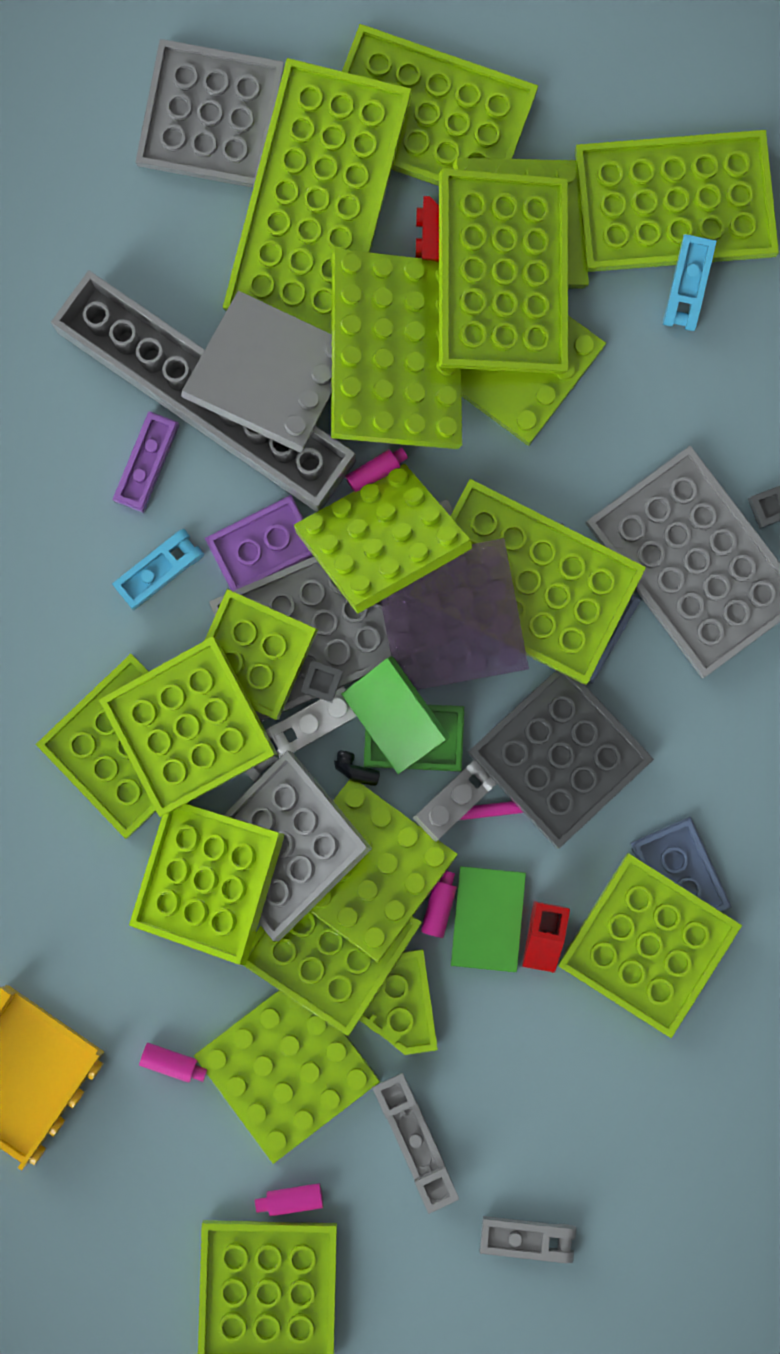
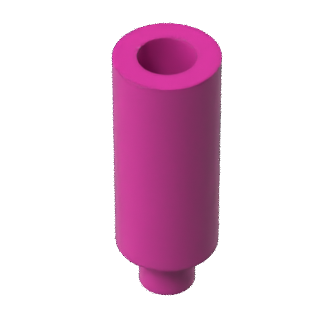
(376, 469)
(439, 906)
(171, 1063)
(291, 1200)

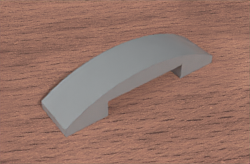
(416, 1143)

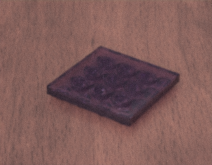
(458, 620)

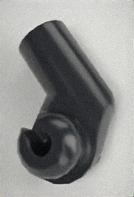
(353, 772)

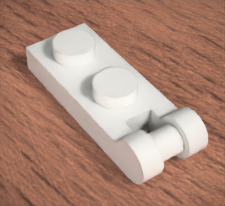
(311, 723)

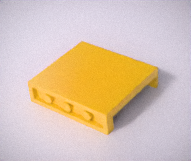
(39, 1074)

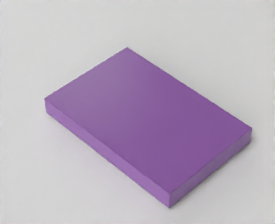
(259, 544)

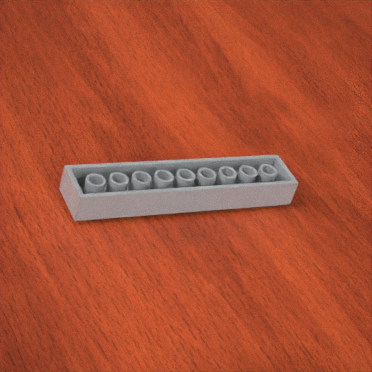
(160, 363)

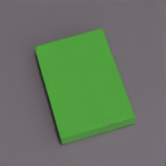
(395, 715)
(442, 758)
(488, 919)

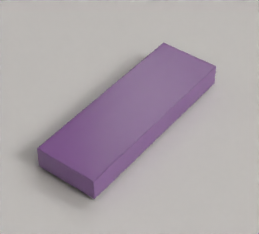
(146, 461)

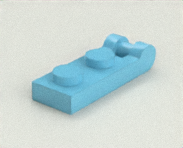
(689, 281)
(157, 569)

